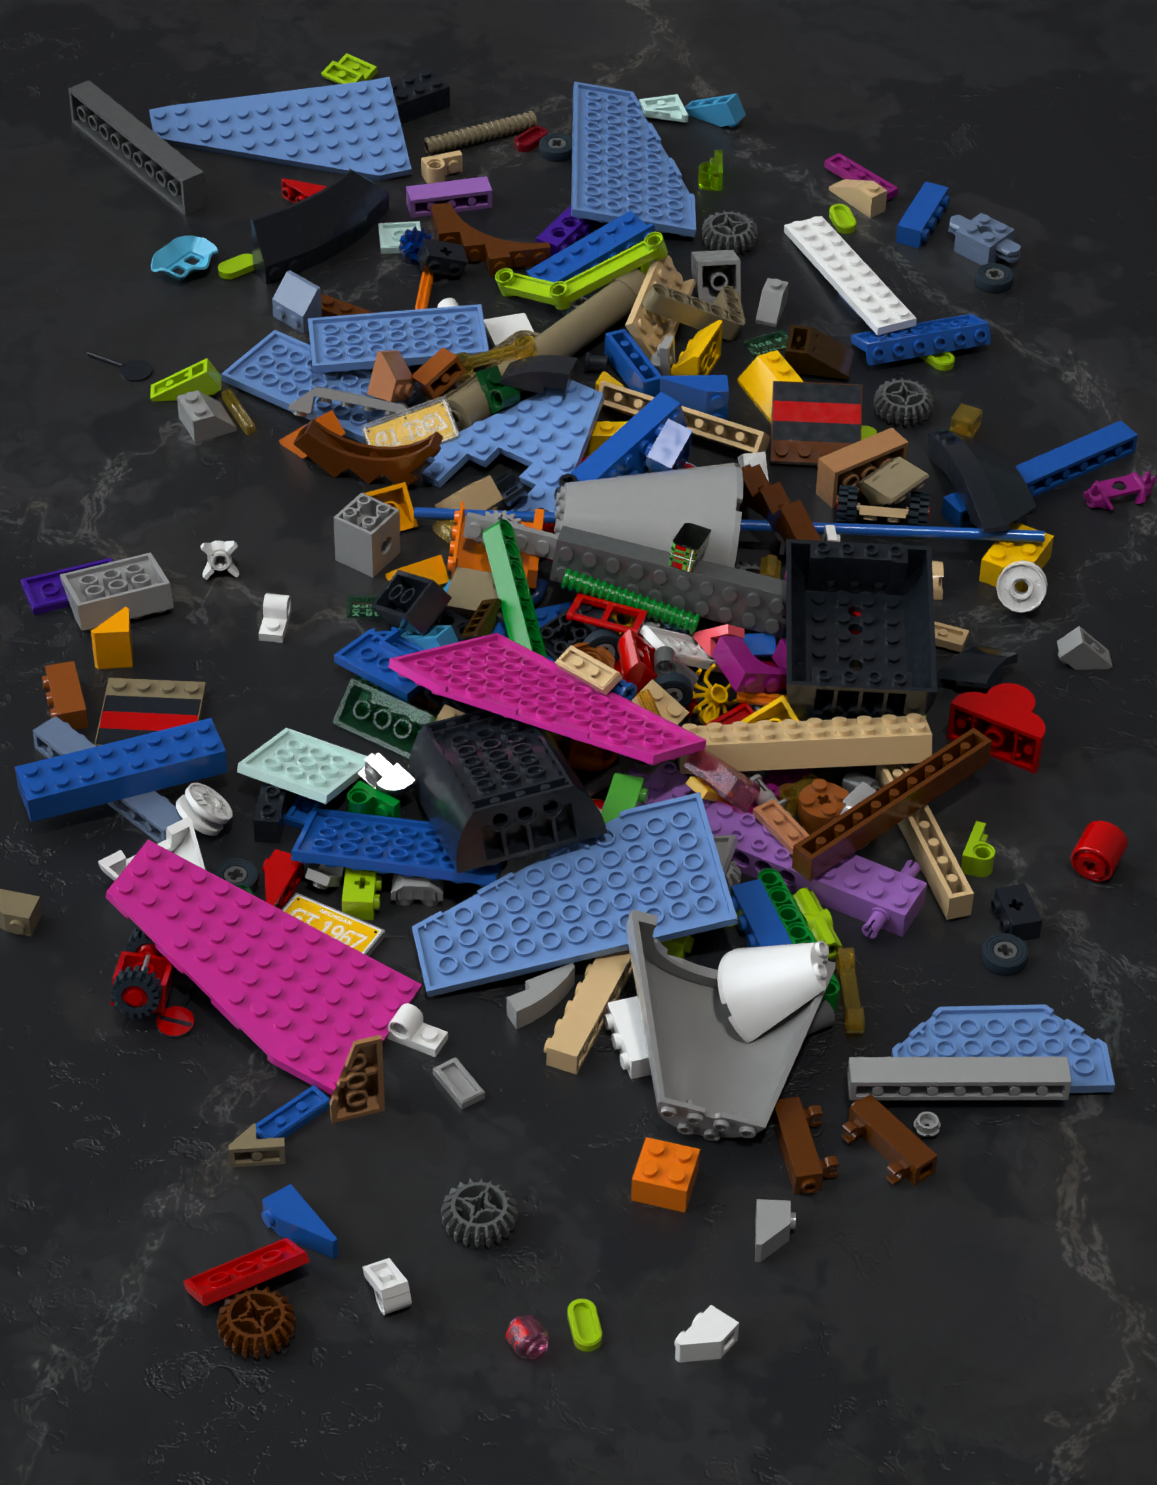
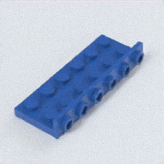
(593, 249)
(924, 339)

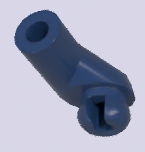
(540, 591)

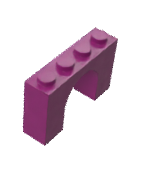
(746, 671)

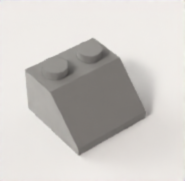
(203, 416)

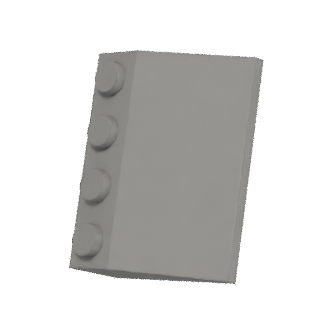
(109, 587)

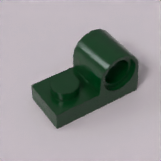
(497, 395)

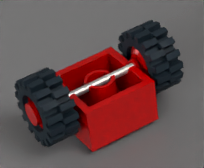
(141, 978)

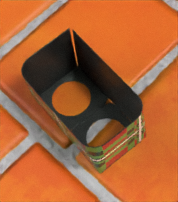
(695, 541)

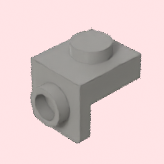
(325, 876)

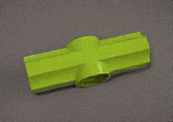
(817, 919)

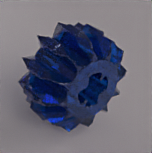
(411, 242)

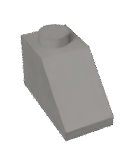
(772, 302)
(1083, 651)
(772, 1226)

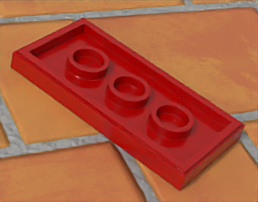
(246, 1271)

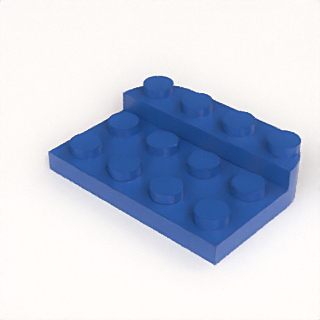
(370, 659)

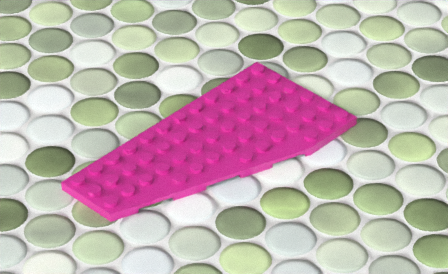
(532, 689)
(261, 967)

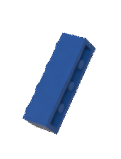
(922, 215)
(632, 363)
(757, 915)

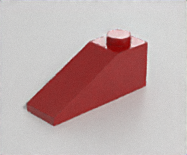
(281, 878)

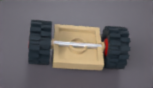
(847, 507)

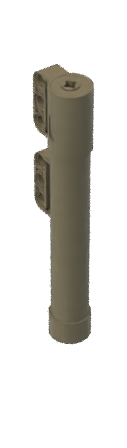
(562, 338)

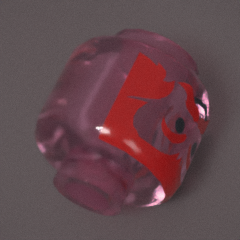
(527, 1337)

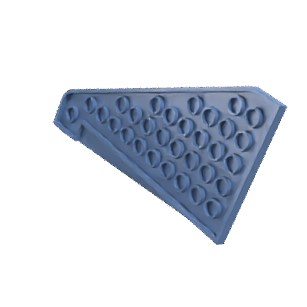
(303, 128)

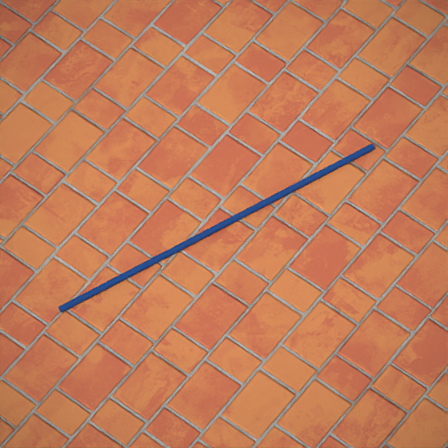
(765, 526)

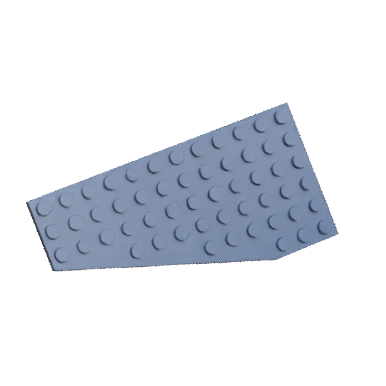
(623, 164)
(580, 900)

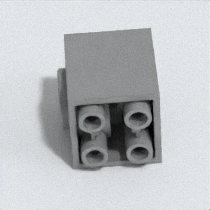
(367, 535)

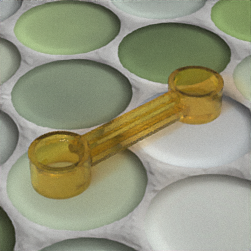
(522, 348)
(853, 1011)

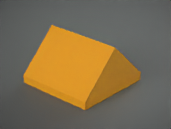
(113, 642)

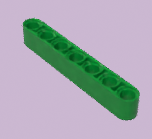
(512, 586)
(794, 922)

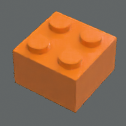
(665, 1174)

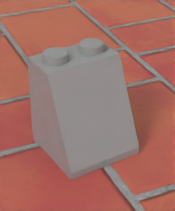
(713, 271)

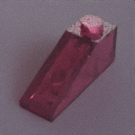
(723, 779)

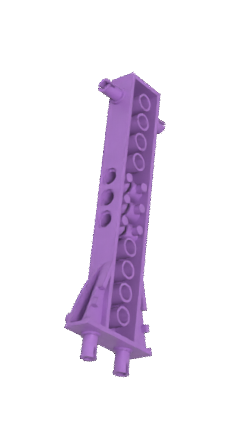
(852, 886)

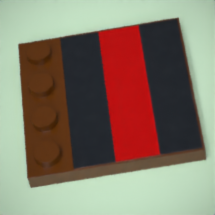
(813, 421)

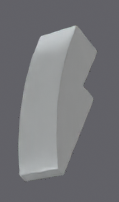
(540, 995)

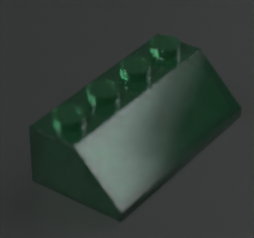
(381, 717)

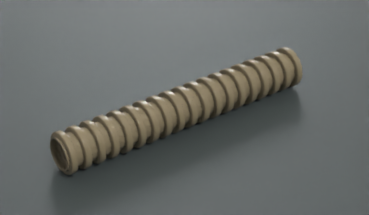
(480, 133)

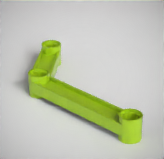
(563, 294)

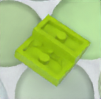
(349, 70)

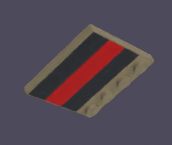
(147, 706)

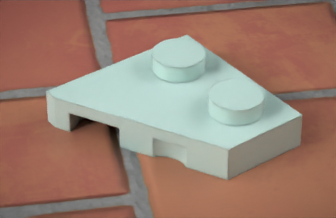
(664, 107)

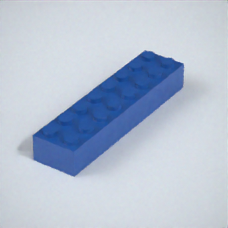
(121, 769)

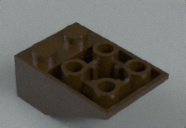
(817, 354)

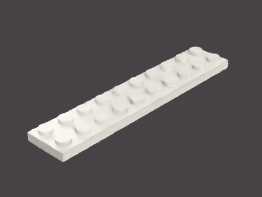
(850, 275)

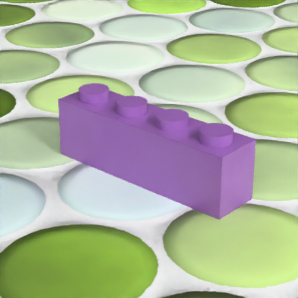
(462, 194)

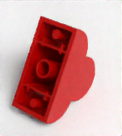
(637, 663)
(1006, 719)

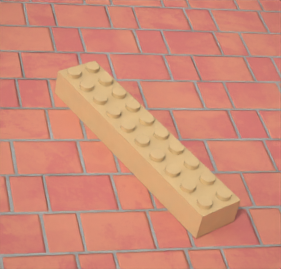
(816, 742)

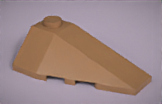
(360, 1082)

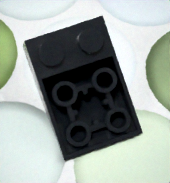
(562, 633)

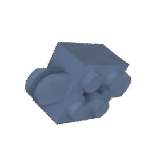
(984, 239)

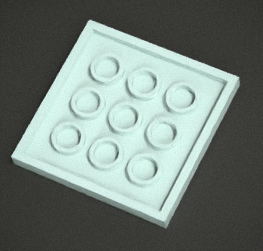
(304, 765)

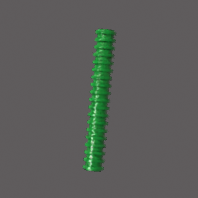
(608, 592)

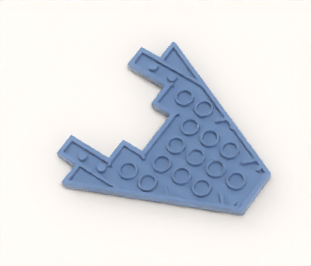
(540, 432)

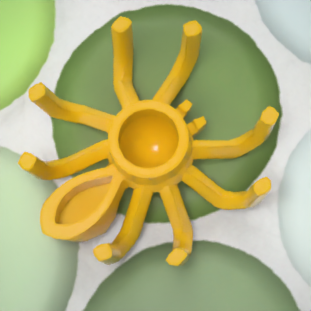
(713, 696)

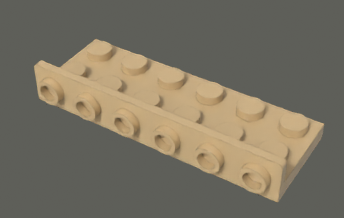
(645, 326)

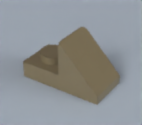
(250, 1151)

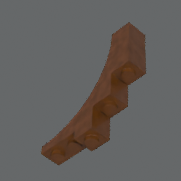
(482, 247)
(369, 462)
(773, 505)

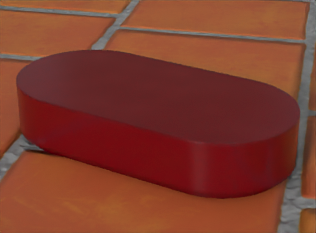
(529, 139)

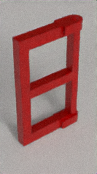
(610, 607)

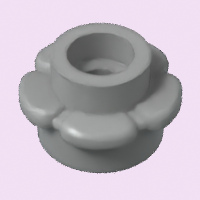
(927, 1124)

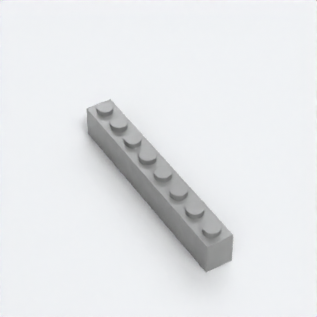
(959, 1078)

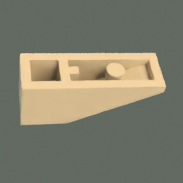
(862, 194)

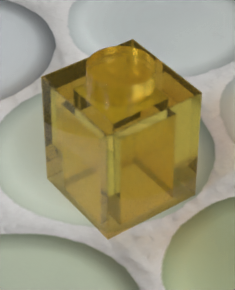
(966, 420)

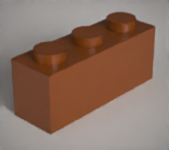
(65, 694)

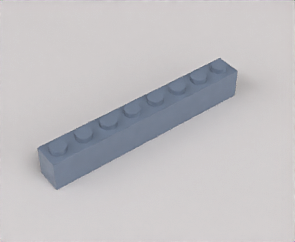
(146, 811)

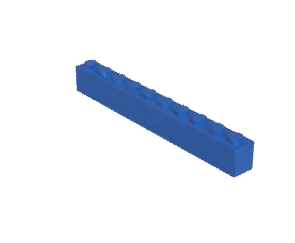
(1060, 465)

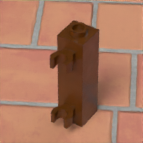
(891, 1139)
(797, 1145)

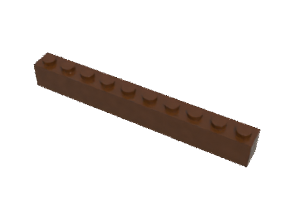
(891, 804)

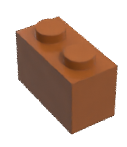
(438, 373)

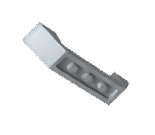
(306, 403)

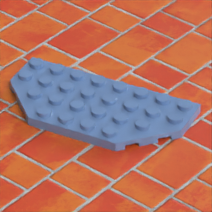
(1012, 1033)

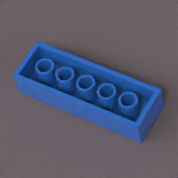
(626, 448)

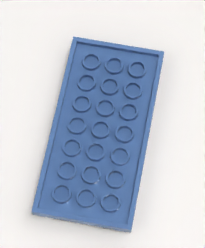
(353, 340)
(282, 372)

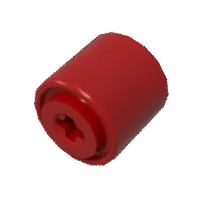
(1099, 851)

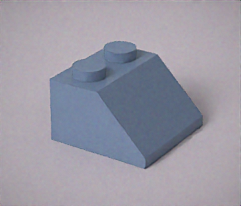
(297, 301)

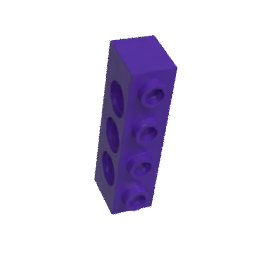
(565, 231)

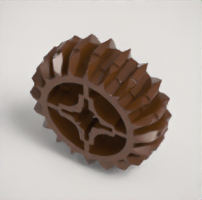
(256, 1322)

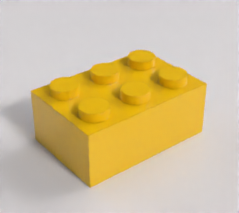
(1006, 552)

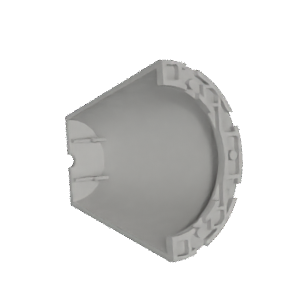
(656, 505)
(699, 1065)

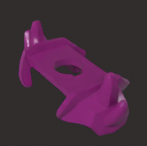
(1102, 492)

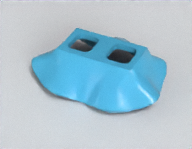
(179, 251)

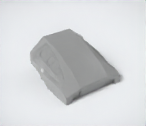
(408, 889)

